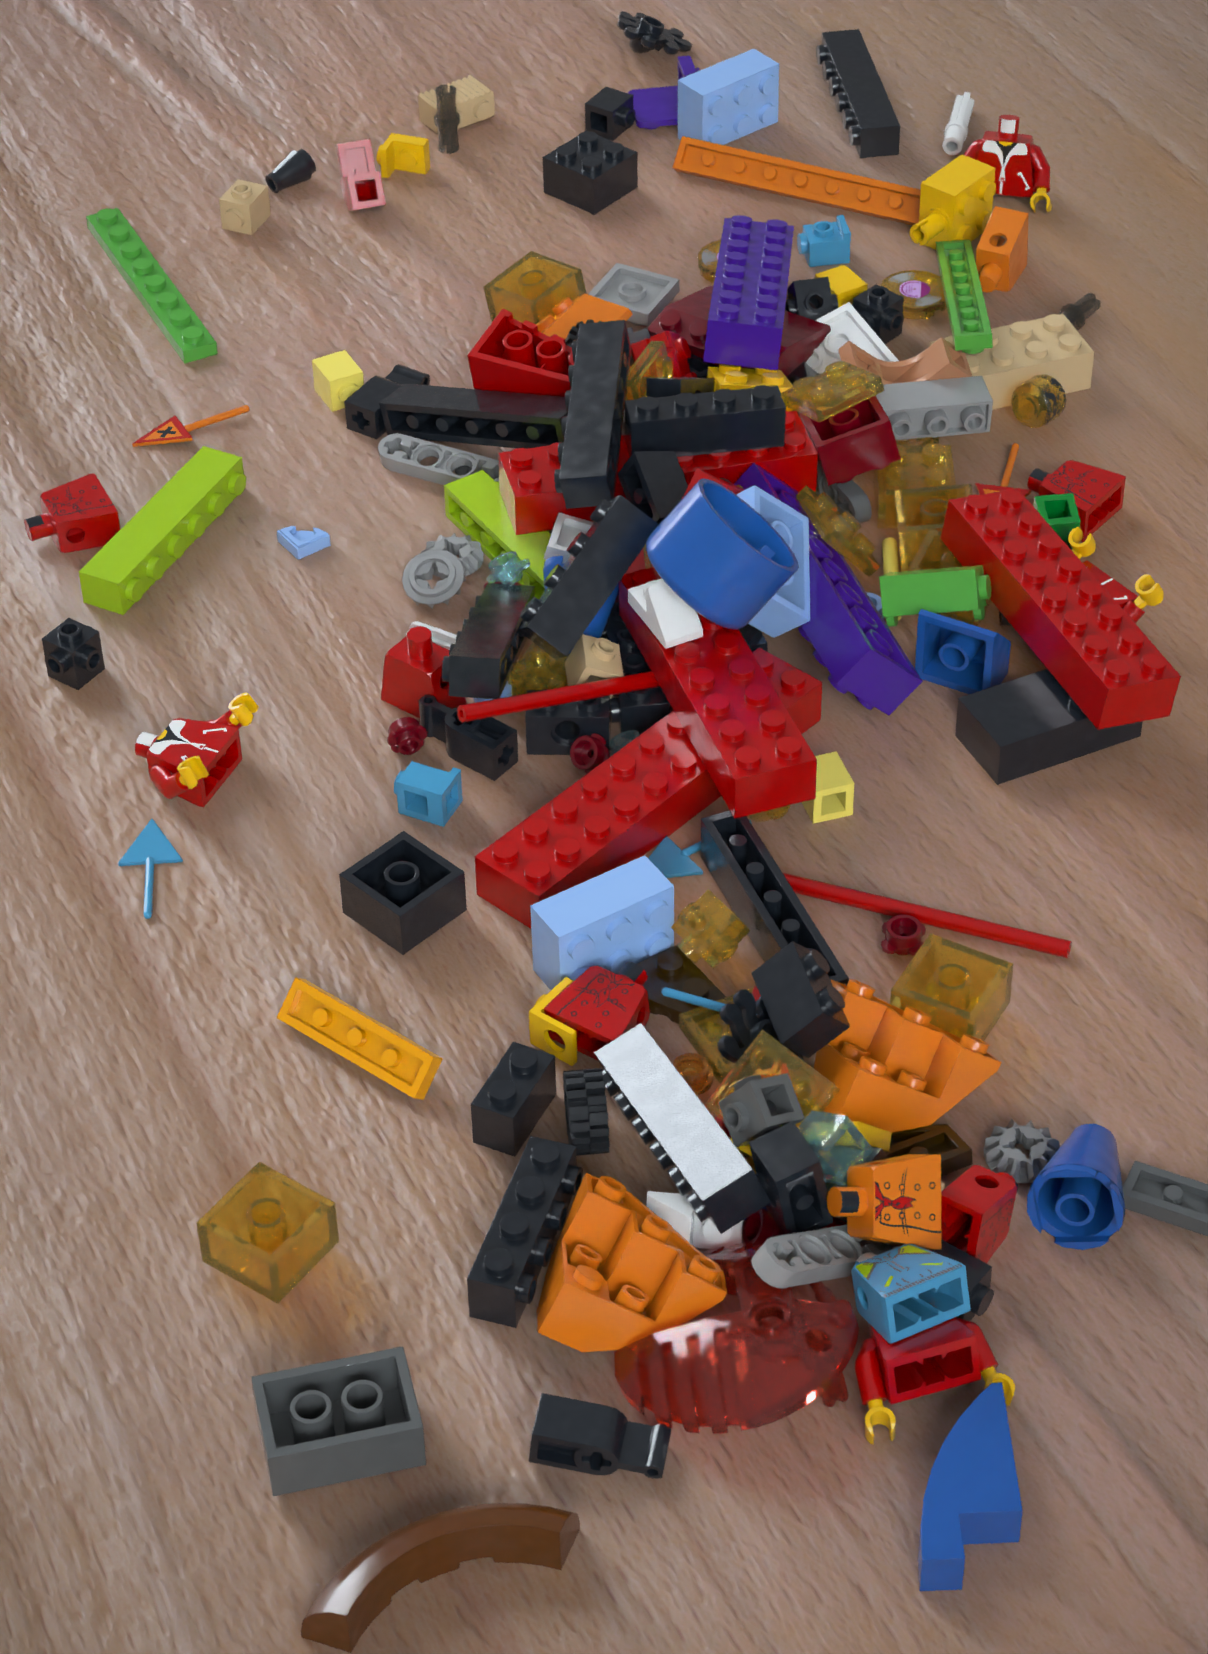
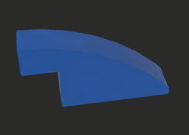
(969, 1492)

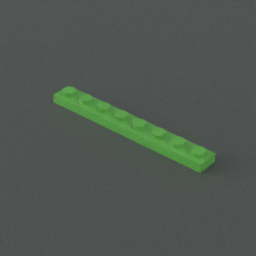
(151, 285)
(964, 296)

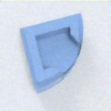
(302, 542)

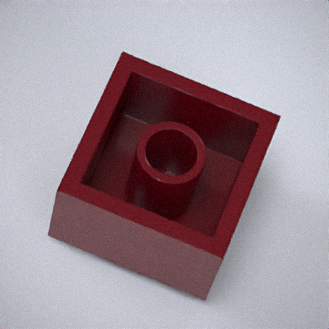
(853, 441)

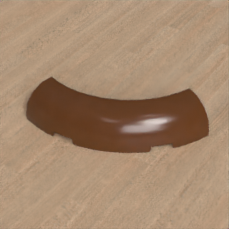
(430, 1549)

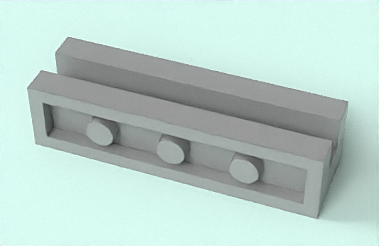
(937, 407)

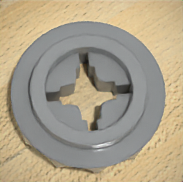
(469, 551)
(422, 569)
(1004, 1157)

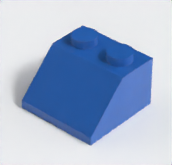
(959, 654)

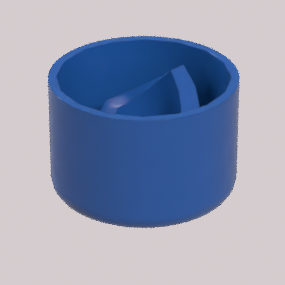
(720, 555)

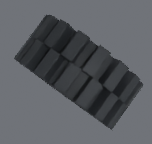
(586, 1111)

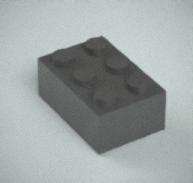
(338, 1421)

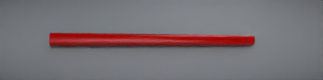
(556, 696)
(930, 916)

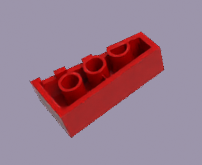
(520, 359)

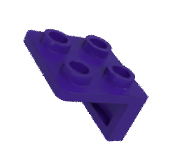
(660, 105)

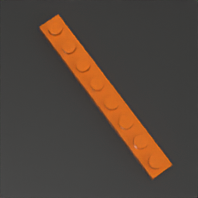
(798, 180)

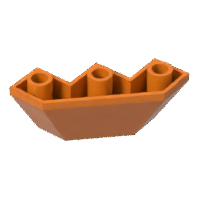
(898, 1065)
(621, 1273)

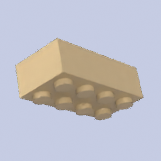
(1033, 349)

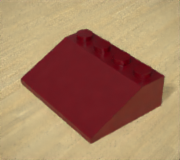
(690, 320)

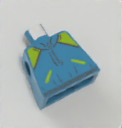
(909, 1290)

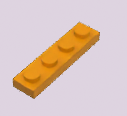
(359, 1038)

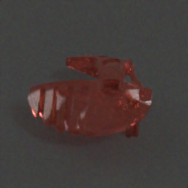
(743, 1363)

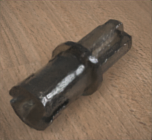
(1081, 310)

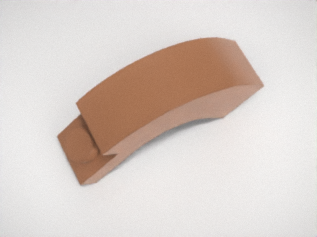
(934, 363)

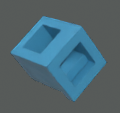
(825, 242)
(428, 793)

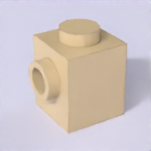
(245, 207)
(593, 661)

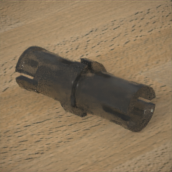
(447, 119)

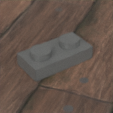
(1167, 1197)

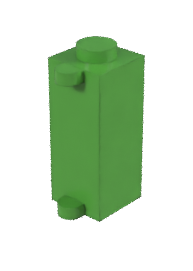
(934, 591)

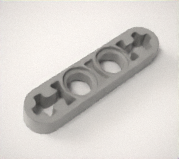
(442, 470)
(811, 1256)

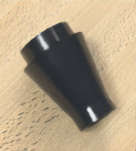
(292, 170)

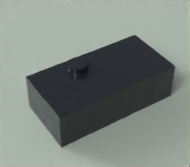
(1030, 727)

